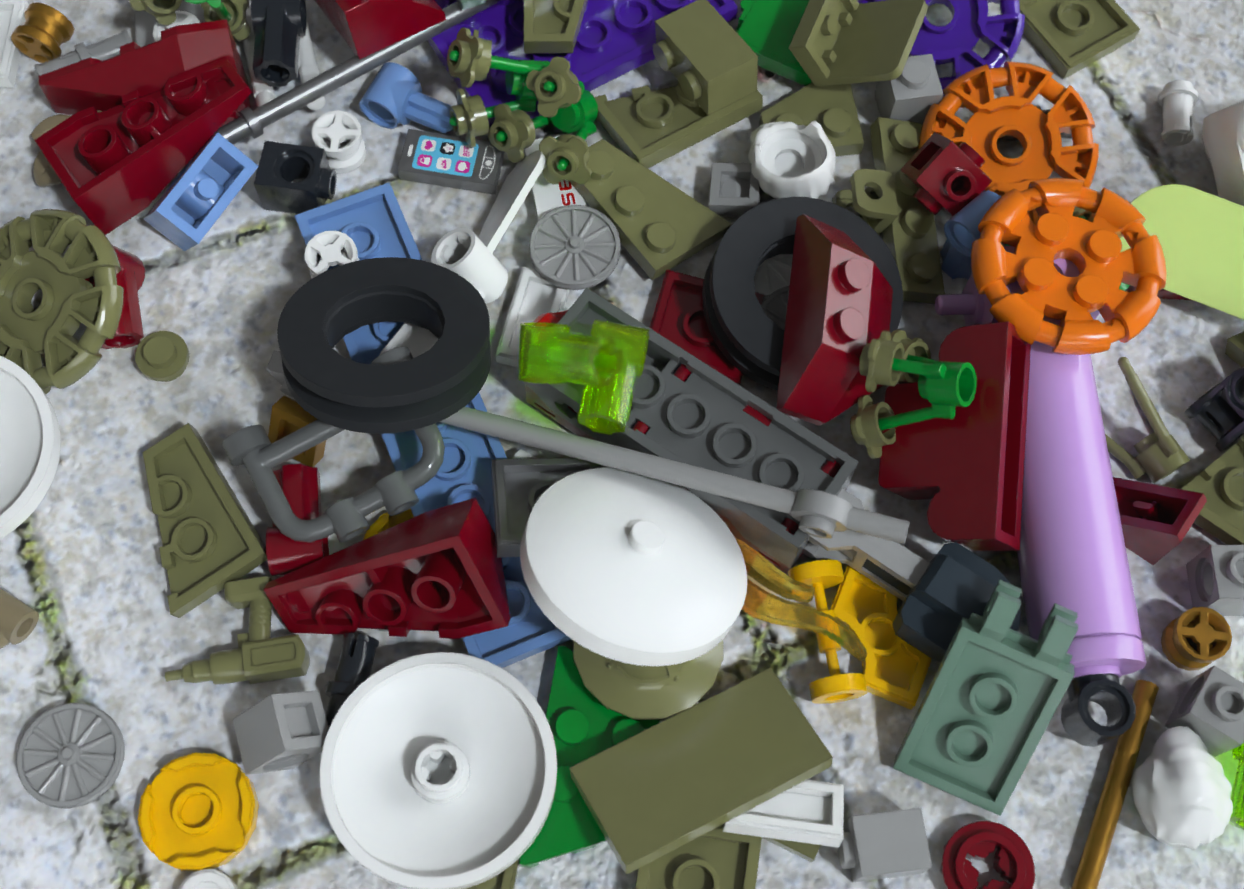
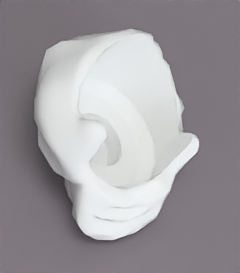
(792, 159)
(1182, 791)

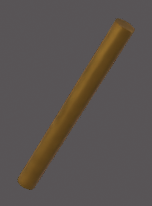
(1115, 790)

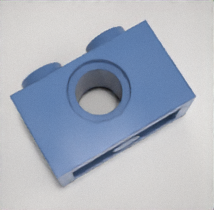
(201, 192)

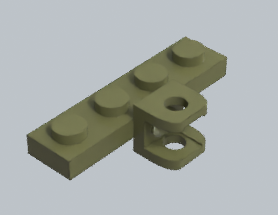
(895, 212)

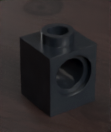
(286, 162)

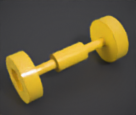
(837, 686)

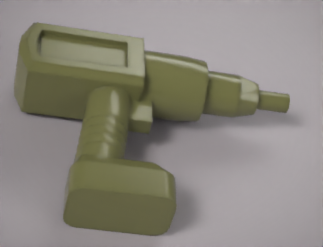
(257, 655)

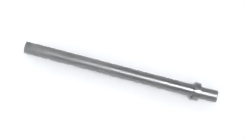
(253, 121)

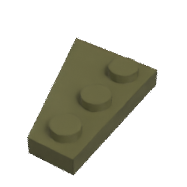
(664, 122)
(651, 215)
(199, 519)

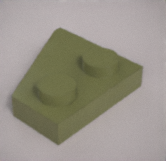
(828, 105)

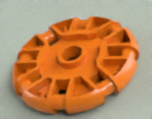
(1017, 118)
(1088, 244)

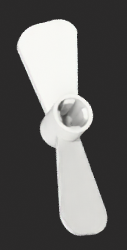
(472, 255)

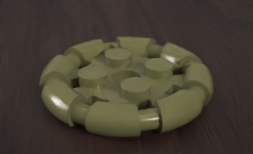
(65, 298)

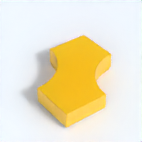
(891, 665)

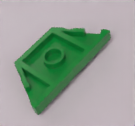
(579, 731)

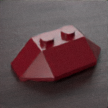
(832, 311)

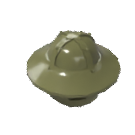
(647, 690)

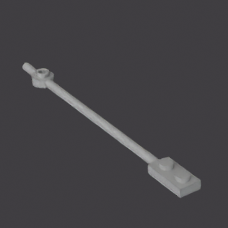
(816, 510)

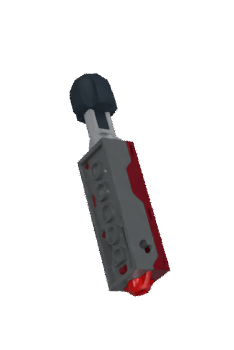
(711, 422)

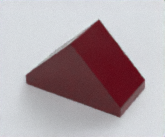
(1155, 516)

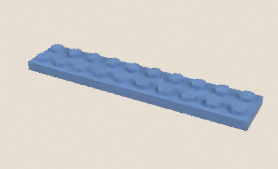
(380, 232)

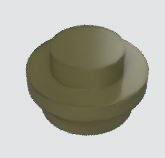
(162, 356)

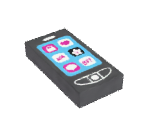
(450, 162)

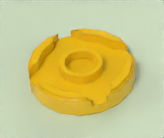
(198, 812)

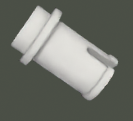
(1177, 119)

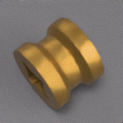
(42, 32)
(1206, 629)

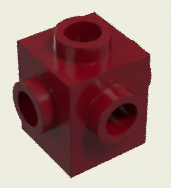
(946, 175)

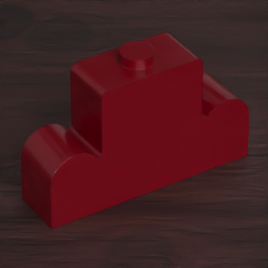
(977, 458)

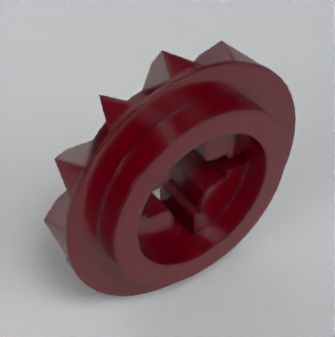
(978, 840)

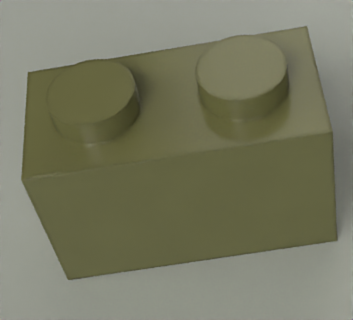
(705, 56)

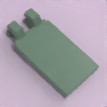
(989, 702)

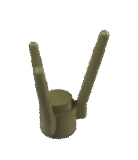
(1157, 452)

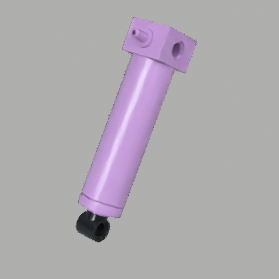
(1071, 526)

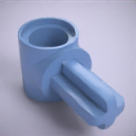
(398, 98)

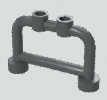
(347, 517)

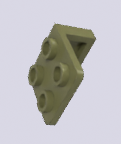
(856, 41)

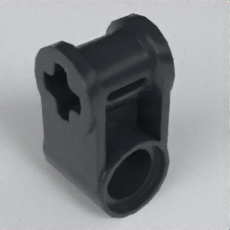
(1222, 409)

